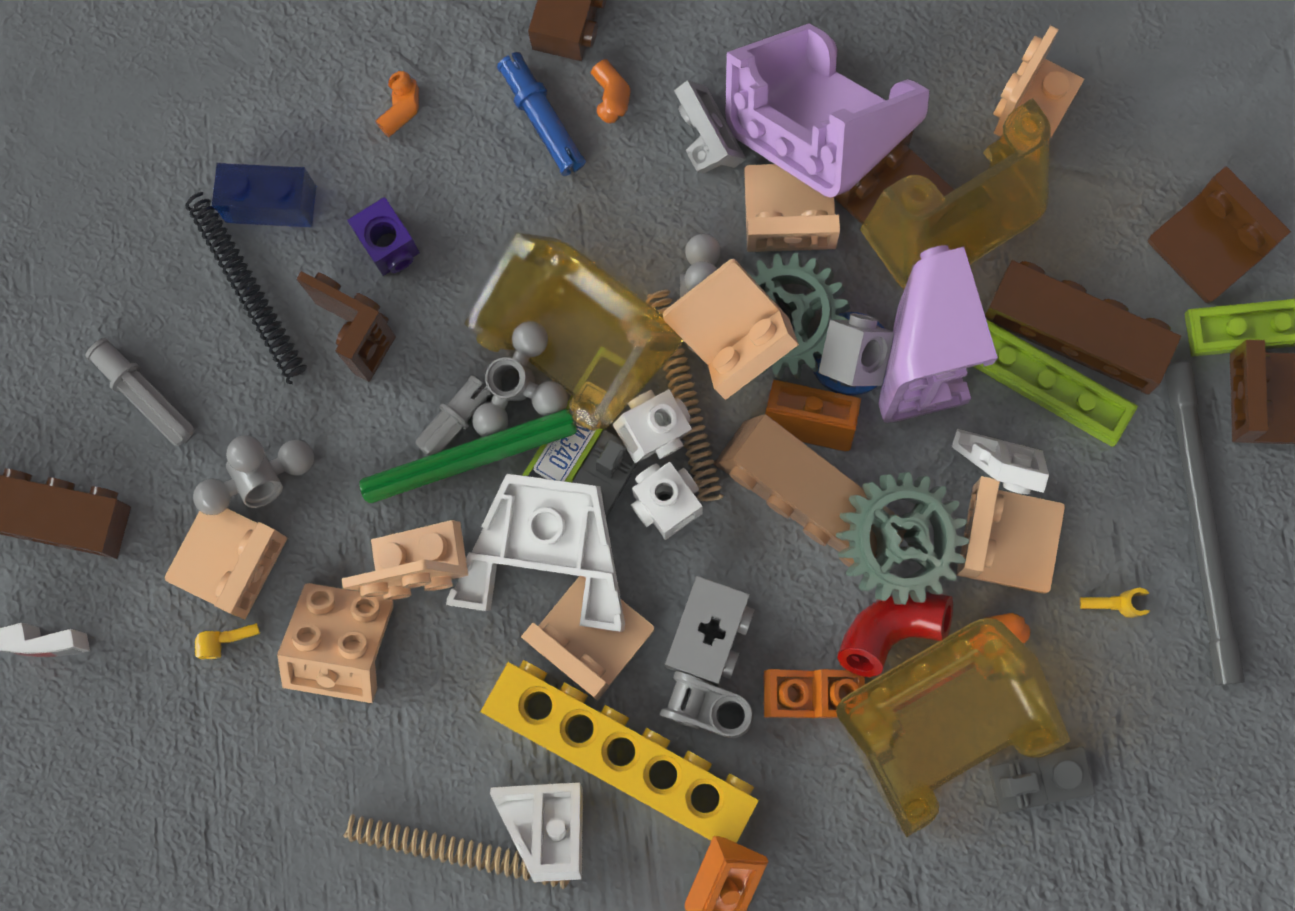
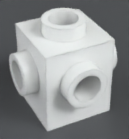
(653, 425)
(671, 514)

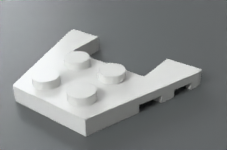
(546, 529)

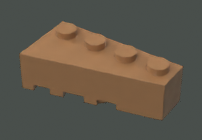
(793, 481)

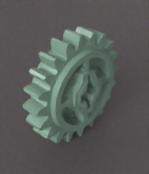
(802, 307)
(933, 559)

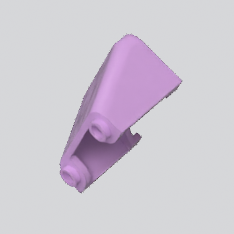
(811, 118)
(935, 338)

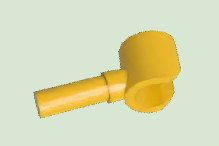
(1120, 603)
(209, 642)

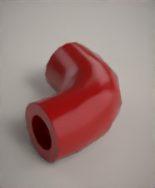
(885, 624)

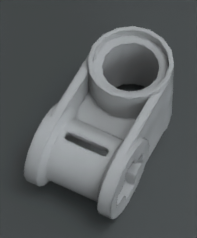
(704, 706)

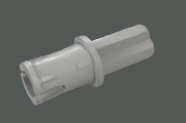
(453, 417)

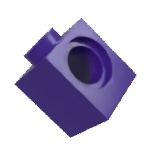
(381, 220)

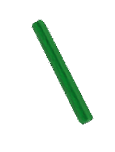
(468, 456)

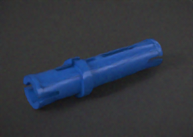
(532, 99)

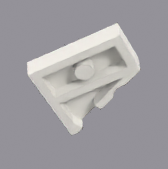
(1013, 464)
(545, 827)

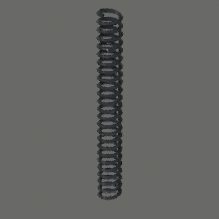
(259, 304)

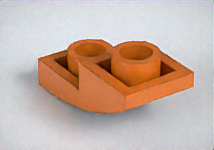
(807, 692)

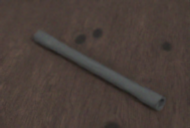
(1223, 643)

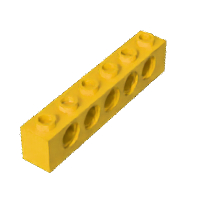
(509, 707)

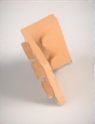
(1043, 81)
(786, 212)
(732, 327)
(1011, 538)
(413, 559)
(226, 560)
(334, 643)
(586, 653)

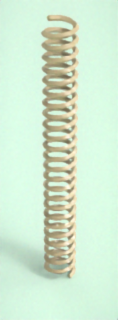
(691, 448)
(440, 851)

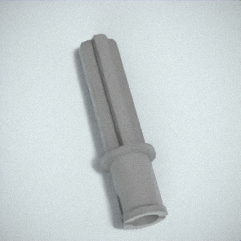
(139, 391)

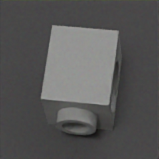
(856, 351)

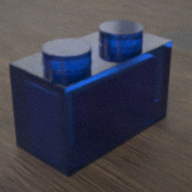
(264, 195)

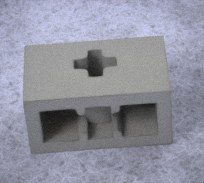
(705, 604)

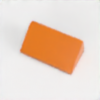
(814, 414)
(726, 877)

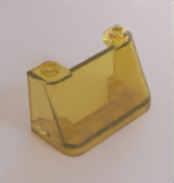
(975, 215)
(599, 332)
(949, 715)

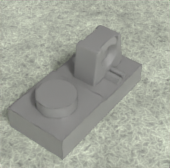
(716, 142)

